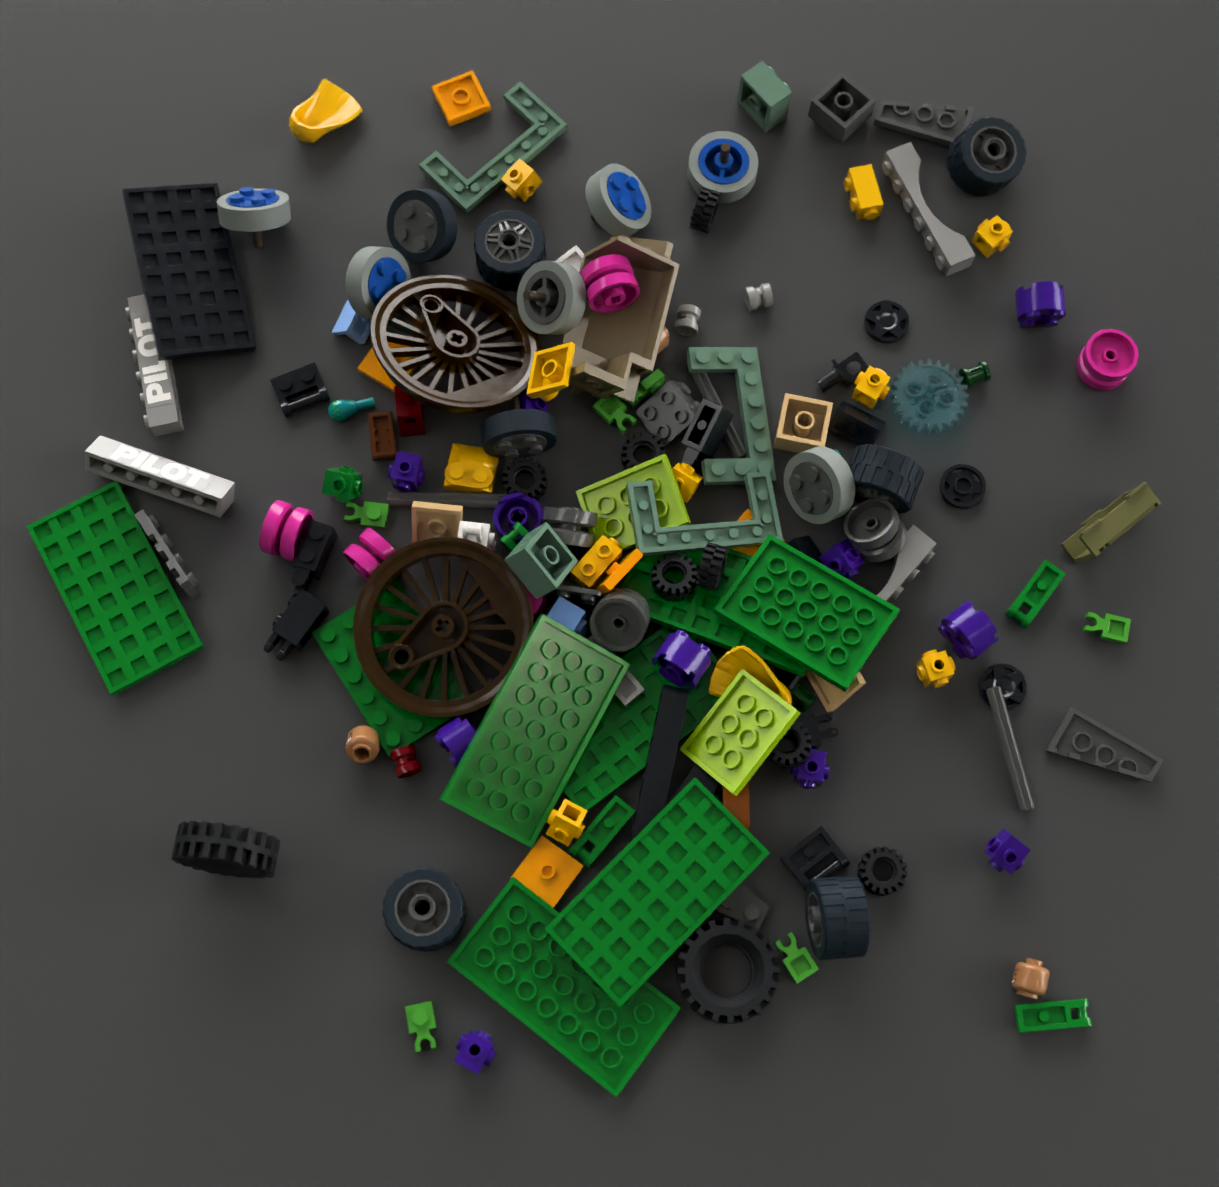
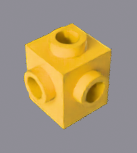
(521, 180)
(992, 236)
(871, 386)
(686, 480)
(932, 676)
(566, 822)

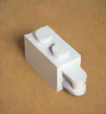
(478, 533)

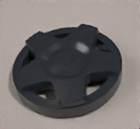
(886, 321)
(962, 486)
(1006, 681)

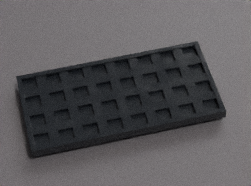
(188, 271)

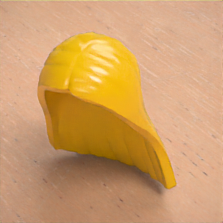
(323, 112)
(744, 658)

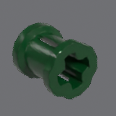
(975, 374)
(802, 697)

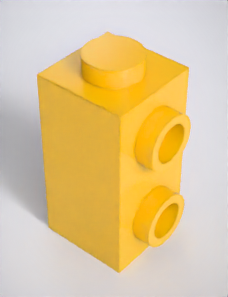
(864, 192)
(596, 561)

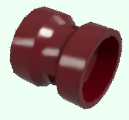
(405, 761)

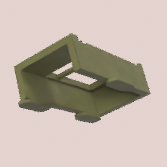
(1111, 523)

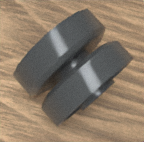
(569, 522)
(875, 530)
(617, 633)

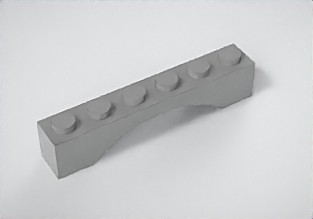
(949, 248)
(914, 552)

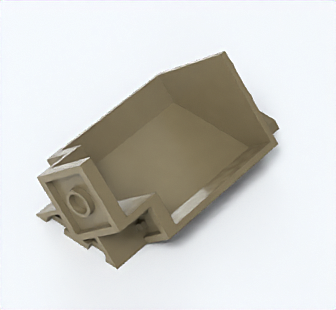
(624, 344)

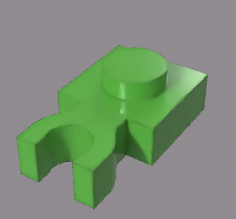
(648, 386)
(613, 411)
(371, 515)
(1111, 627)
(798, 962)
(421, 1021)

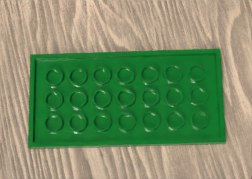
(535, 731)
(553, 995)

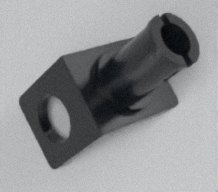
(840, 373)

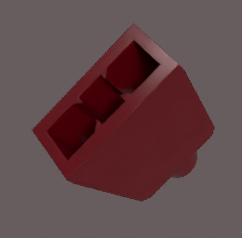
(409, 408)

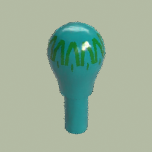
(342, 409)

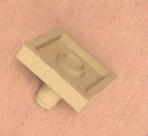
(435, 520)
(831, 695)

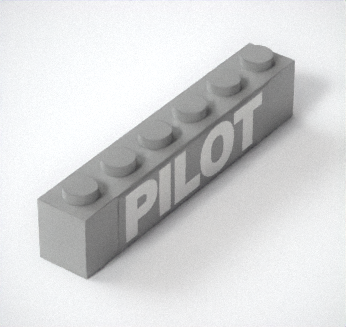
(155, 376)
(159, 476)

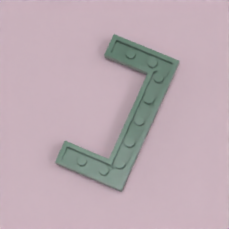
(470, 192)
(745, 365)
(658, 540)

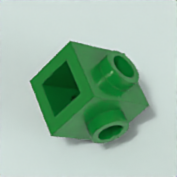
(342, 483)

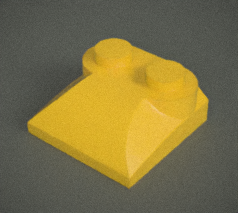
(550, 371)
(470, 470)

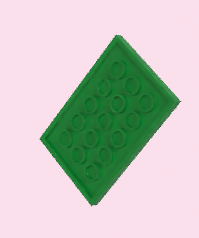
(807, 612)
(393, 724)

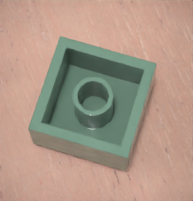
(764, 96)
(541, 560)

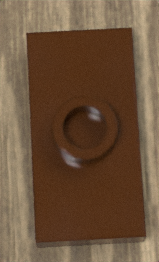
(382, 435)

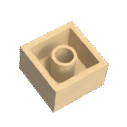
(802, 423)

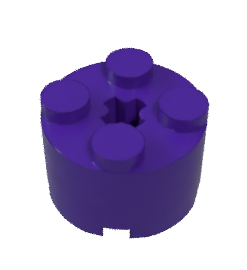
(1040, 304)
(515, 507)
(968, 631)
(682, 660)
(456, 737)

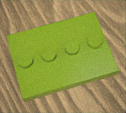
(611, 500)
(739, 732)

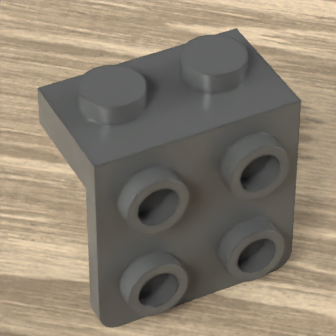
(668, 411)
(572, 591)

